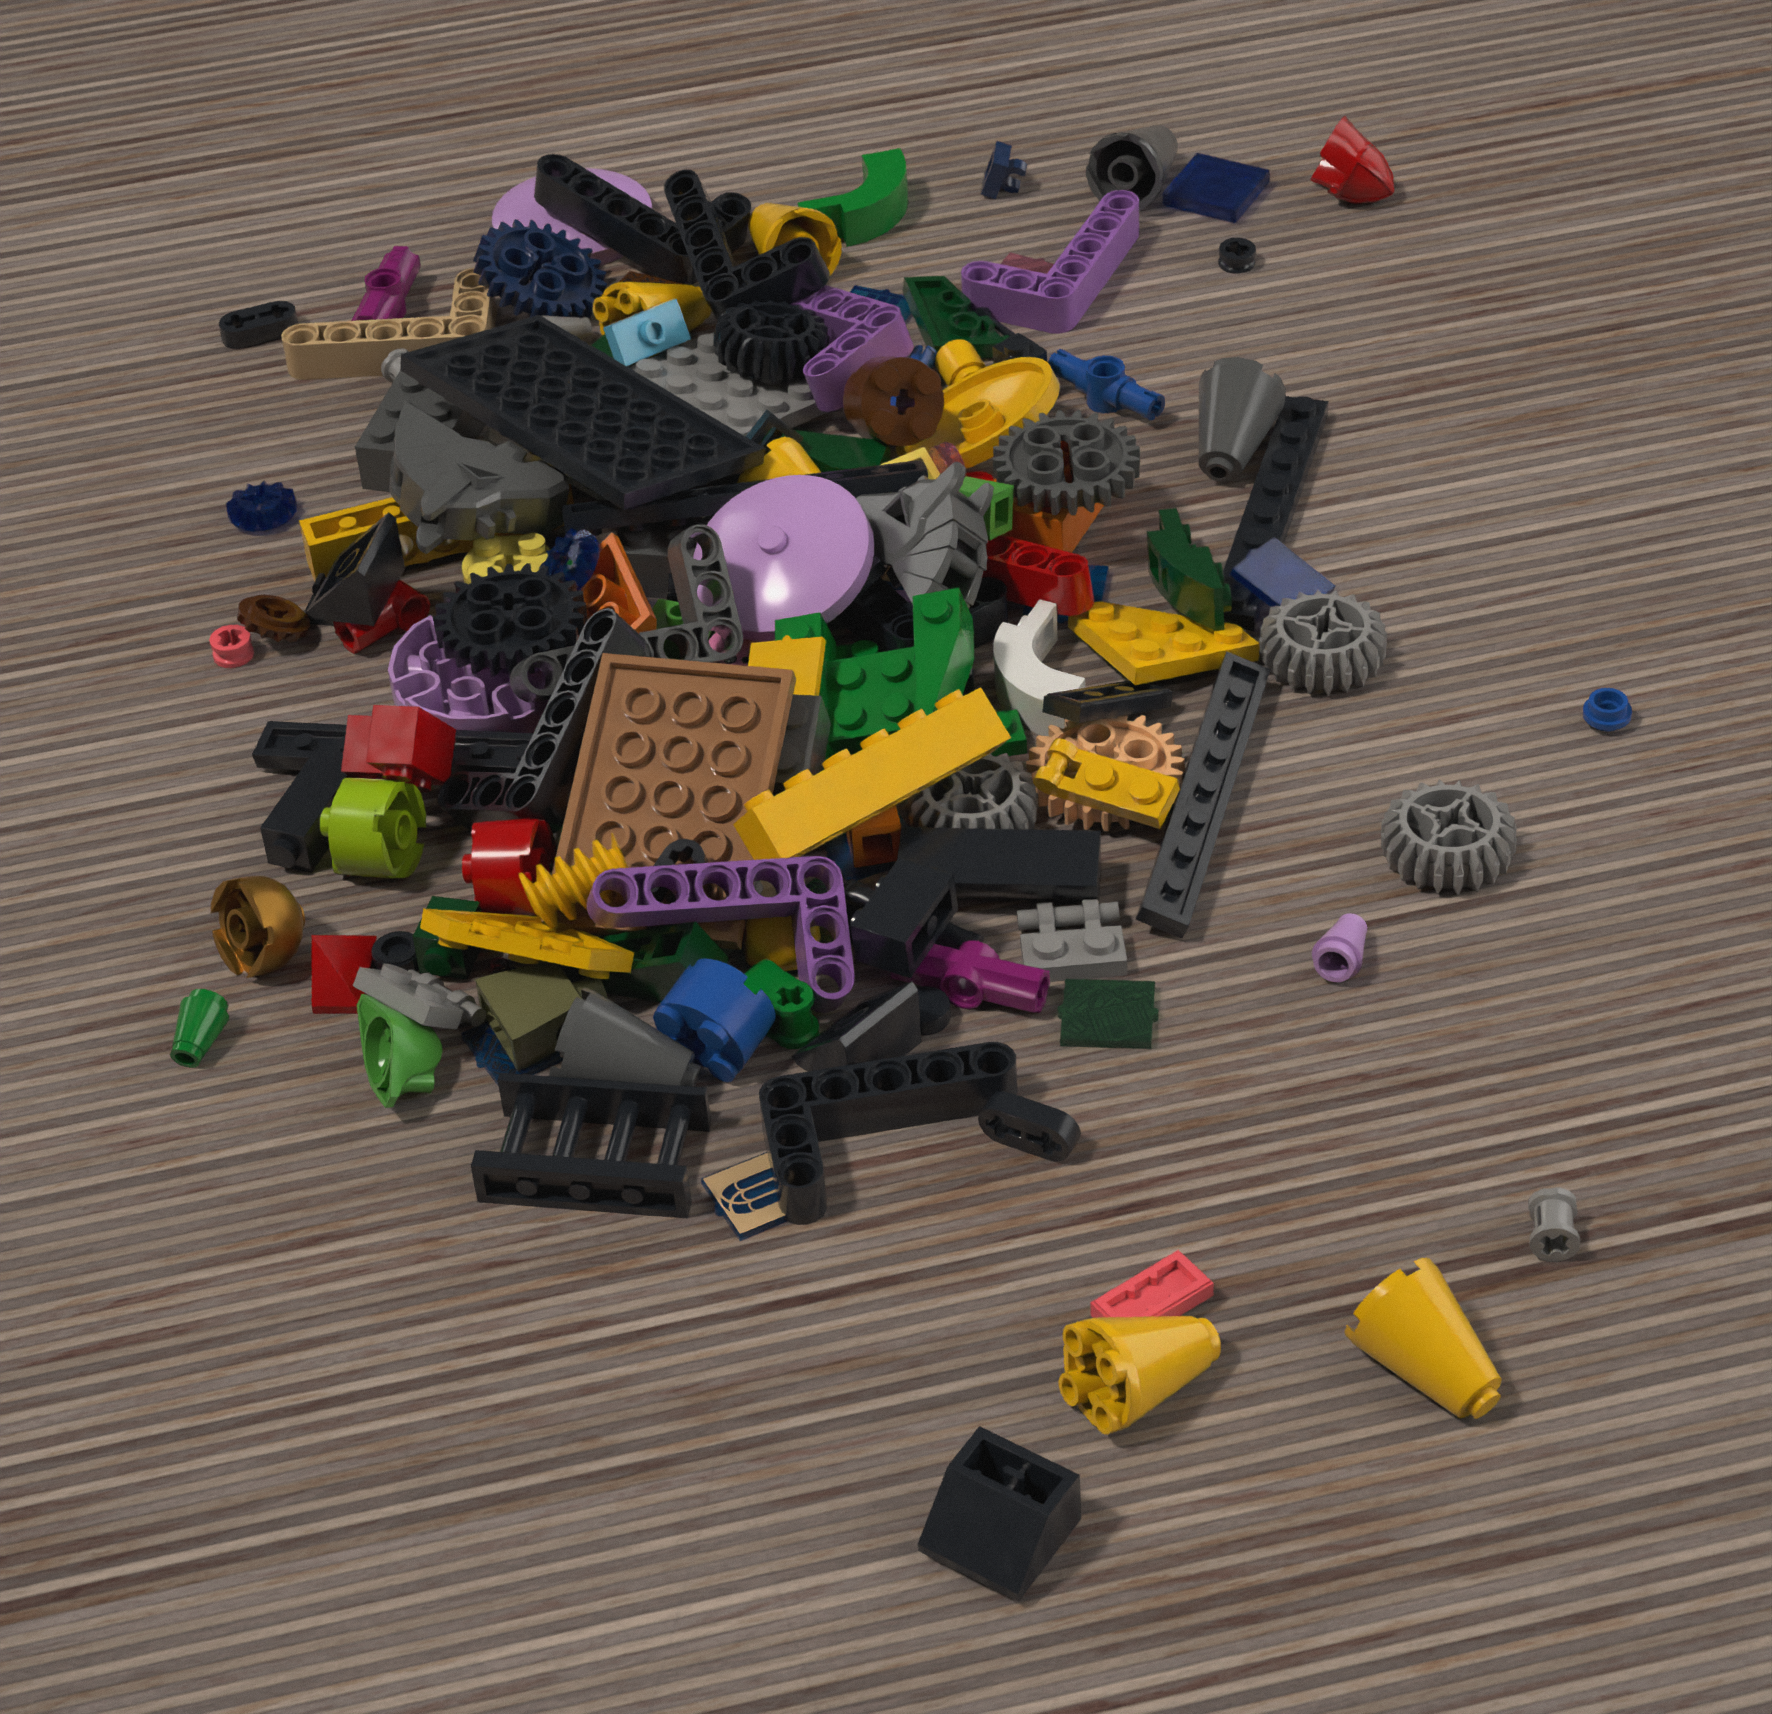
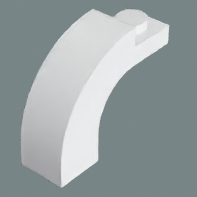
(1019, 669)

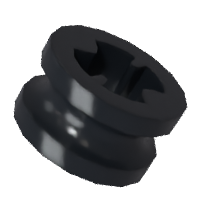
(1237, 255)

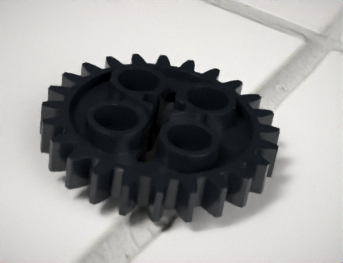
(508, 618)

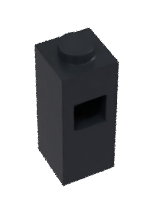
(293, 826)

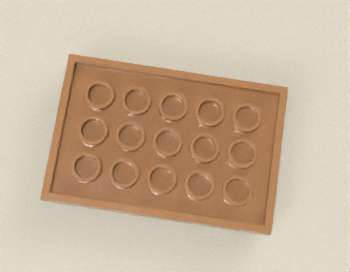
(672, 759)

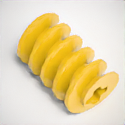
(571, 883)

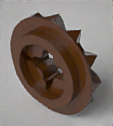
(273, 618)

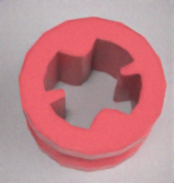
(231, 646)

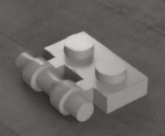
(1076, 952)
(420, 997)

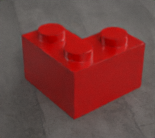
(399, 745)

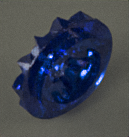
(277, 507)
(578, 547)

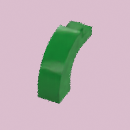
(872, 206)

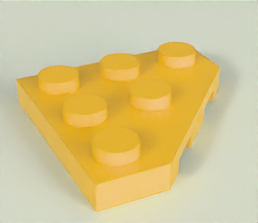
(1158, 644)
(527, 940)

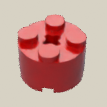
(498, 856)

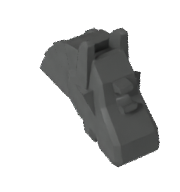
(468, 485)
(932, 534)

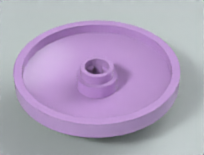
(792, 551)

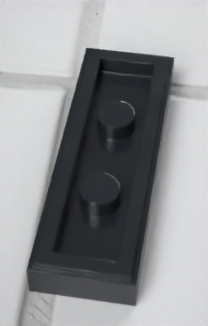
(1106, 701)

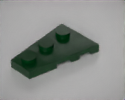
(946, 315)

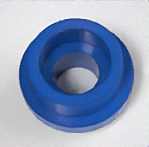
(1607, 709)

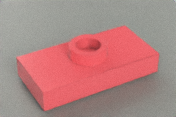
(1161, 1290)

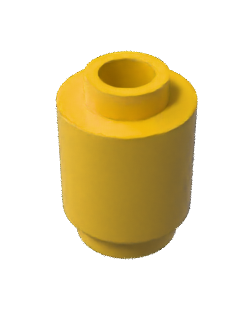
(957, 361)

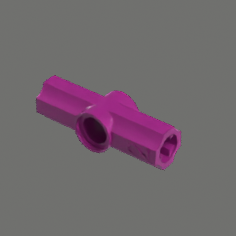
(389, 286)
(978, 974)

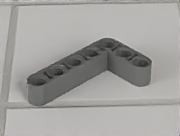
(697, 618)

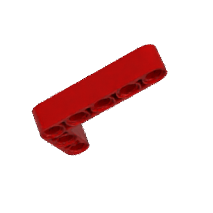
(1039, 572)

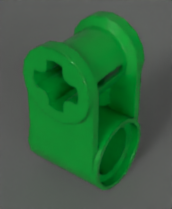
(792, 1004)

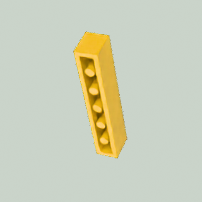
(873, 779)

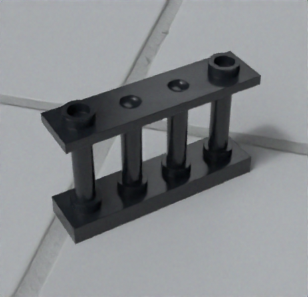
(592, 1183)

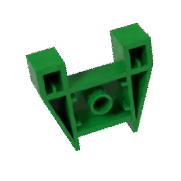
(887, 686)

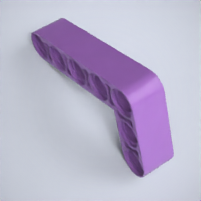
(1063, 295)
(857, 332)
(743, 903)

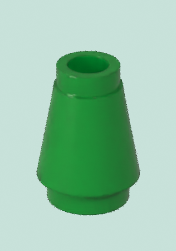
(198, 1026)

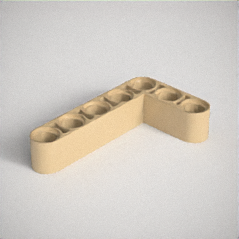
(361, 346)

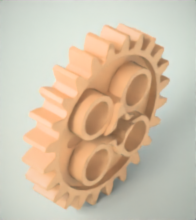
(1114, 739)

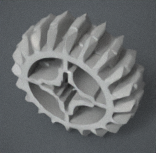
(1323, 642)
(981, 796)
(1448, 836)

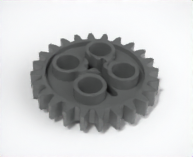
(1100, 462)

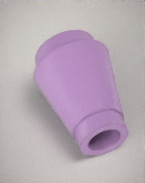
(1341, 949)

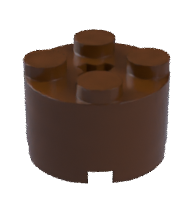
(917, 400)

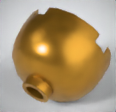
(257, 924)

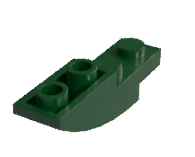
(1187, 572)

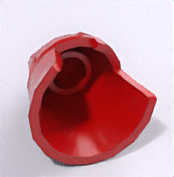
(1353, 167)

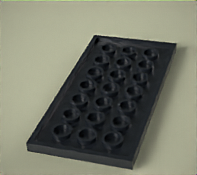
(582, 411)

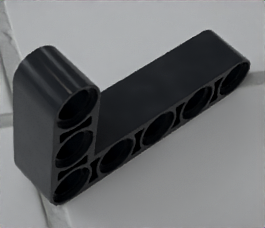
(625, 221)
(777, 275)
(888, 617)
(549, 763)
(866, 1100)

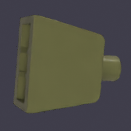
(530, 1008)

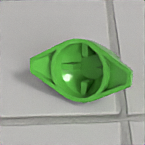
(396, 1051)

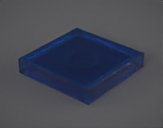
(1216, 187)

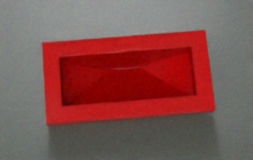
(334, 970)

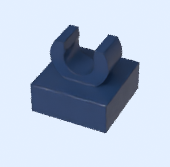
(999, 169)

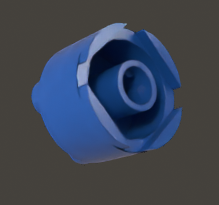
(716, 1017)

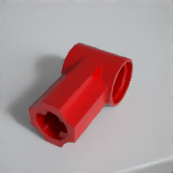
(402, 610)

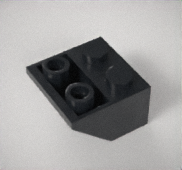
(1001, 1513)

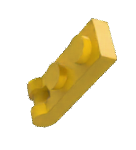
(1107, 784)

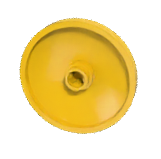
(989, 403)

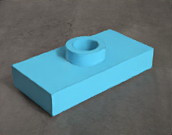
(647, 333)

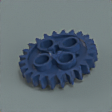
(521, 254)

